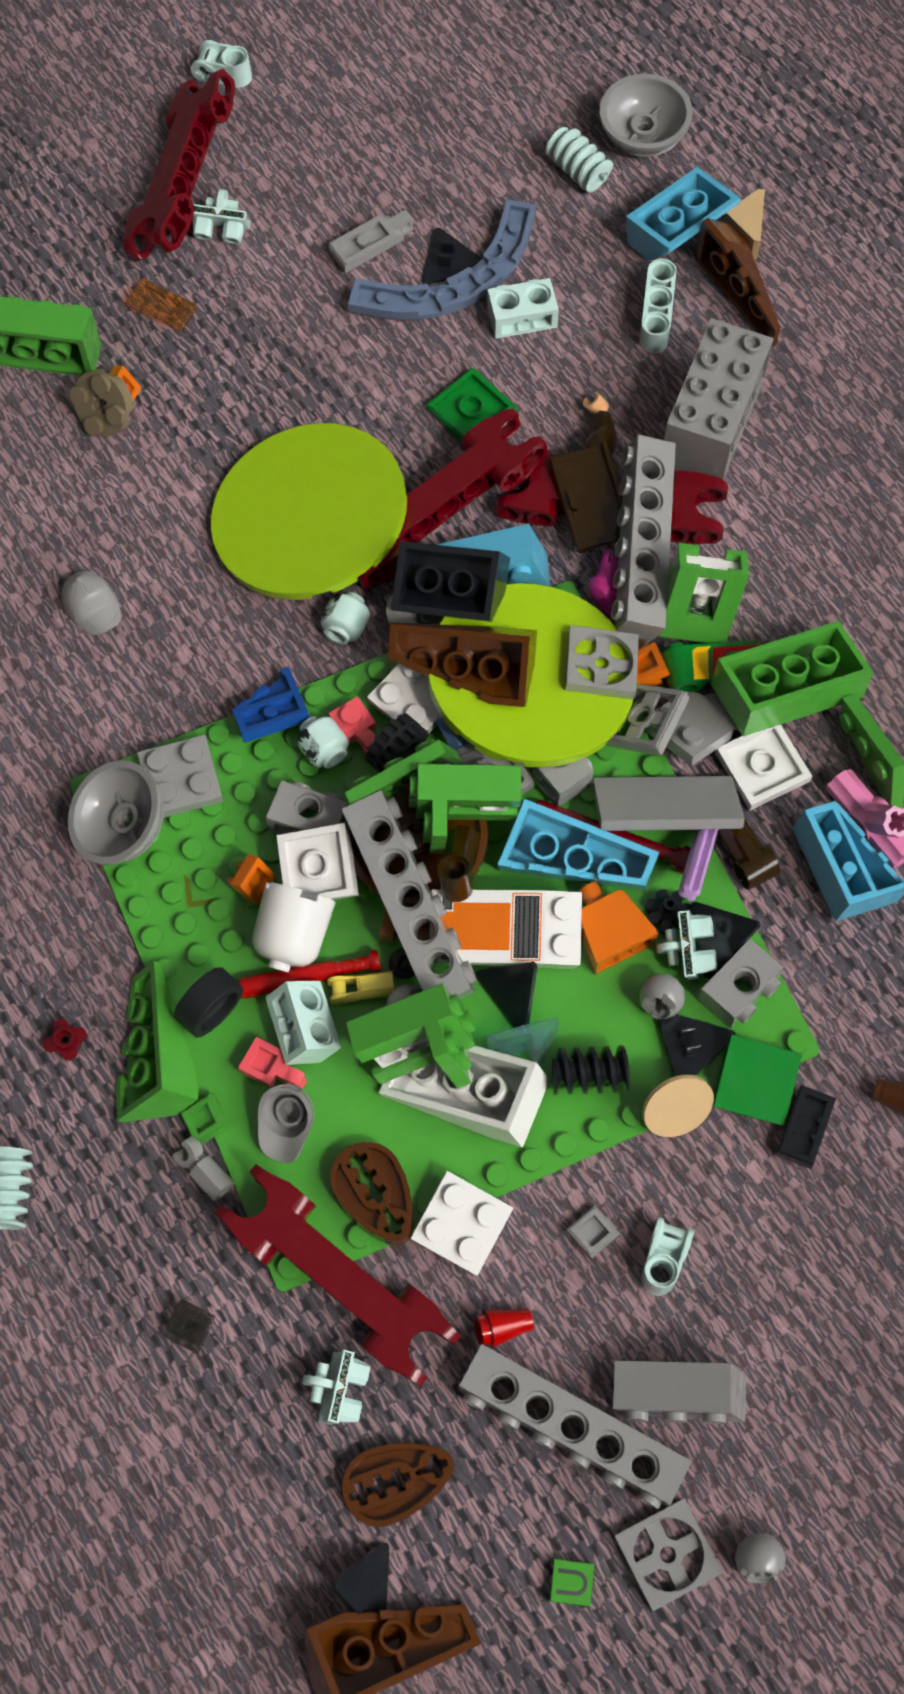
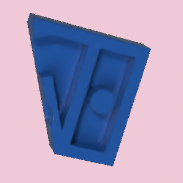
(271, 709)

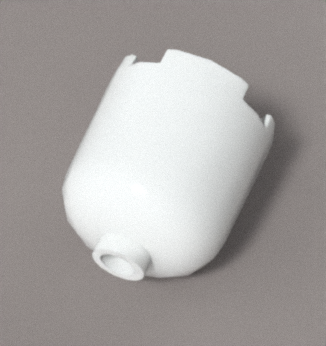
(290, 926)

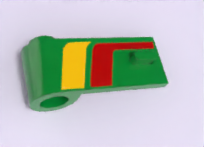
(695, 664)

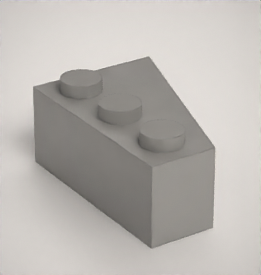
(679, 1391)

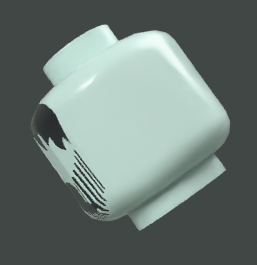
(345, 618)
(322, 742)

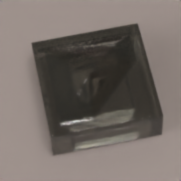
(189, 1326)

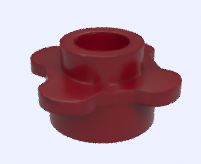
(69, 1049)

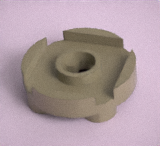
(86, 396)

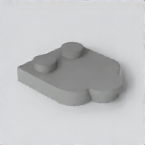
(700, 729)

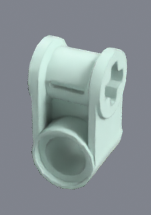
(222, 56)
(666, 1250)

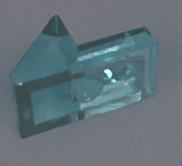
(532, 1038)

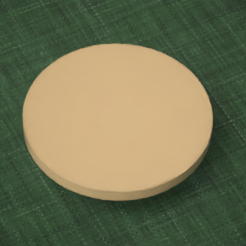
(678, 1105)

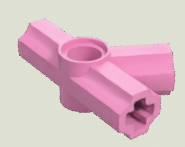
(877, 818)

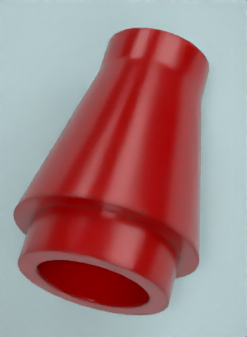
(500, 1326)

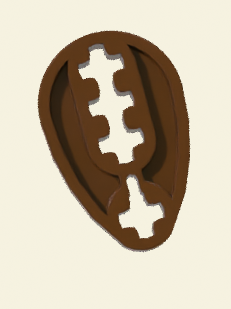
(353, 1197)
(397, 1505)

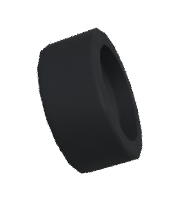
(208, 1002)

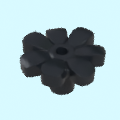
(666, 909)

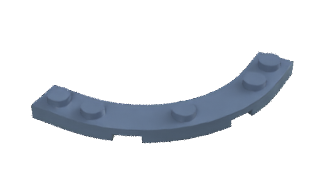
(461, 289)

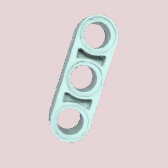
(658, 292)

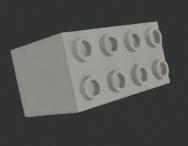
(717, 398)

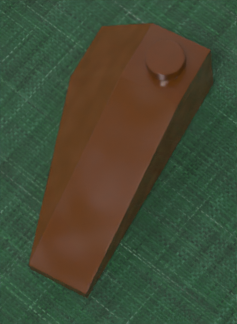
(732, 267)
(480, 659)
(384, 1647)

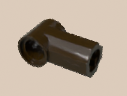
(751, 860)
(458, 863)

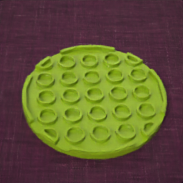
(309, 511)
(555, 723)

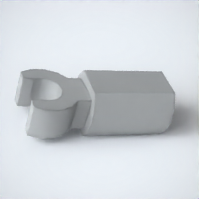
(203, 1169)

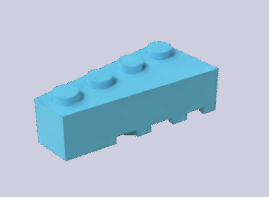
(569, 849)

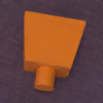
(612, 928)

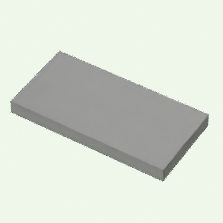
(667, 803)

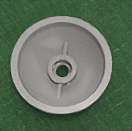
(649, 105)
(104, 811)

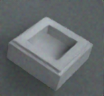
(593, 1232)

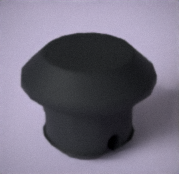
(400, 964)

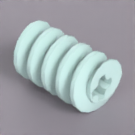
(579, 158)
(10, 1181)

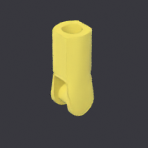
(368, 987)

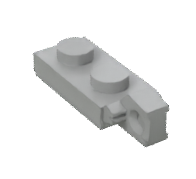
(370, 239)

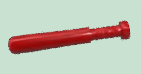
(267, 982)

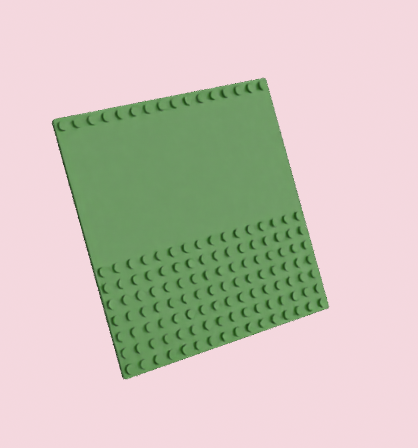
(344, 1092)

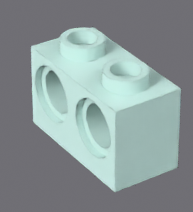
(514, 308)
(303, 1022)

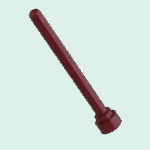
(677, 857)

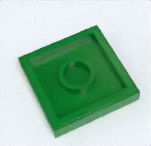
(467, 403)
(756, 1080)

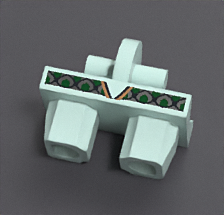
(220, 213)
(693, 961)
(334, 1404)

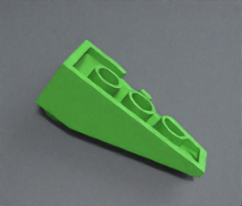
(159, 1063)

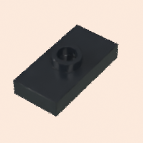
(805, 1127)

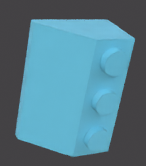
(677, 213)

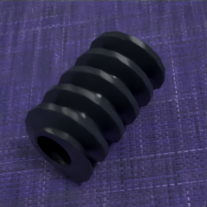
(590, 1069)

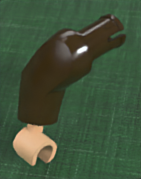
(600, 424)

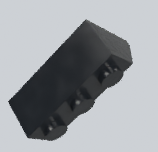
(449, 581)

